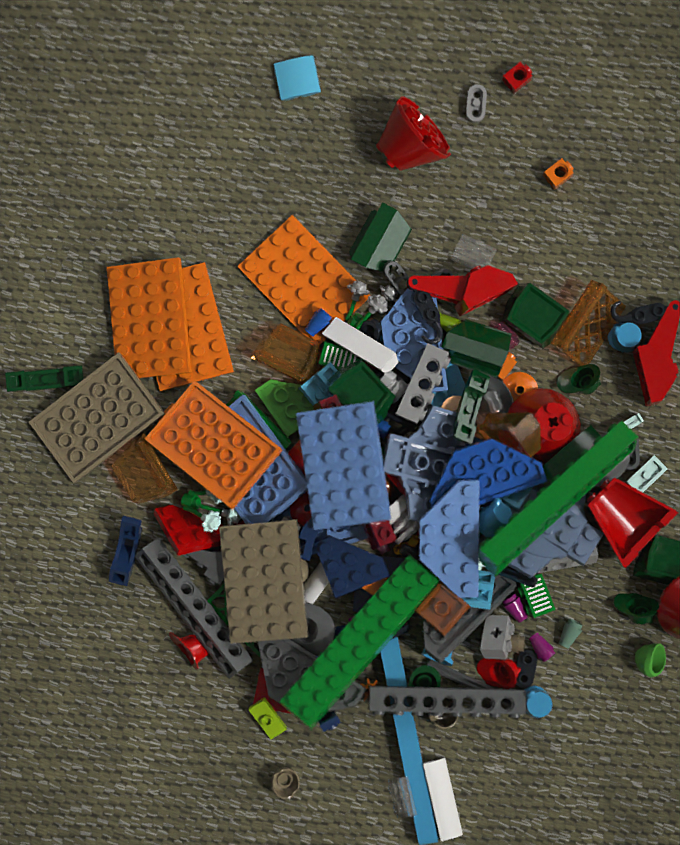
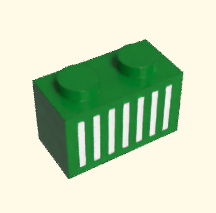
(336, 355)
(537, 598)

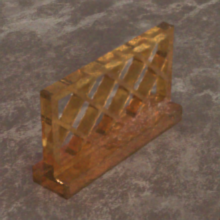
(580, 316)

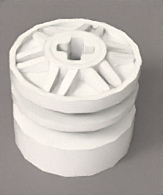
(400, 521)

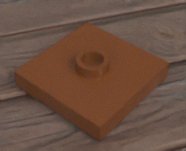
(442, 608)

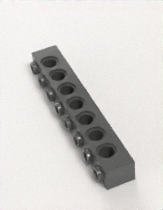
(184, 605)
(516, 698)

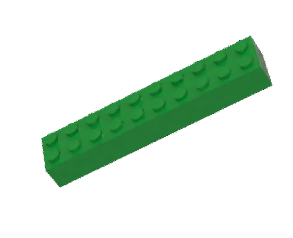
(557, 498)
(359, 642)

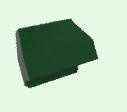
(380, 238)
(534, 314)
(478, 347)
(358, 385)
(659, 560)

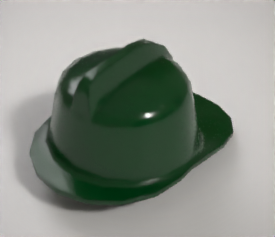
(580, 379)
(637, 607)
(424, 677)

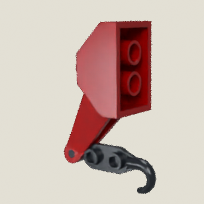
(466, 292)
(654, 360)

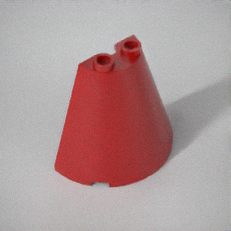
(628, 517)

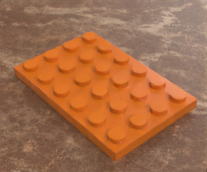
(300, 277)
(150, 317)
(205, 333)
(213, 444)

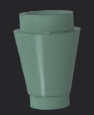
(570, 632)

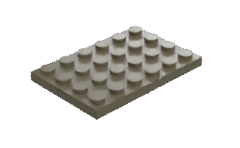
(96, 417)
(263, 581)

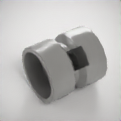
(397, 386)

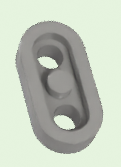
(476, 104)

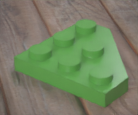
(283, 403)

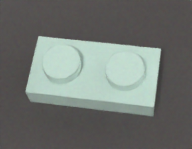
(647, 474)

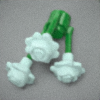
(211, 521)

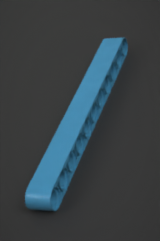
(410, 747)

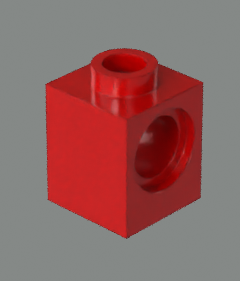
(513, 84)

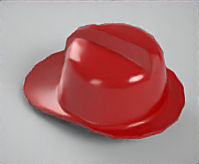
(191, 648)
(498, 672)

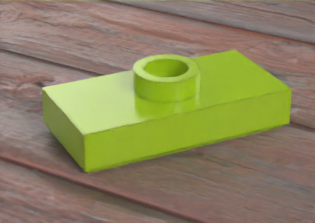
(267, 718)

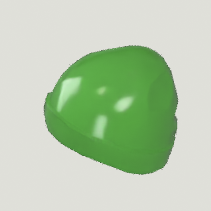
(651, 659)

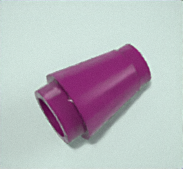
(515, 607)
(541, 647)

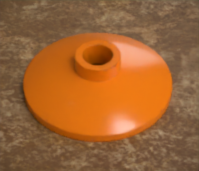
(520, 379)

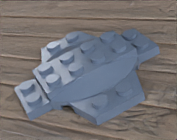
(422, 458)
(567, 537)

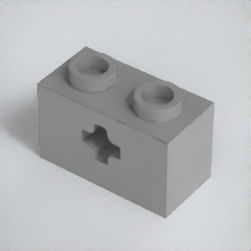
(497, 637)

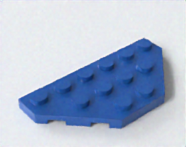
(495, 466)

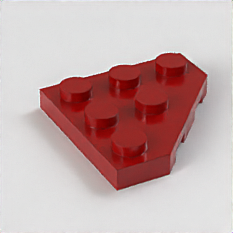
(185, 530)

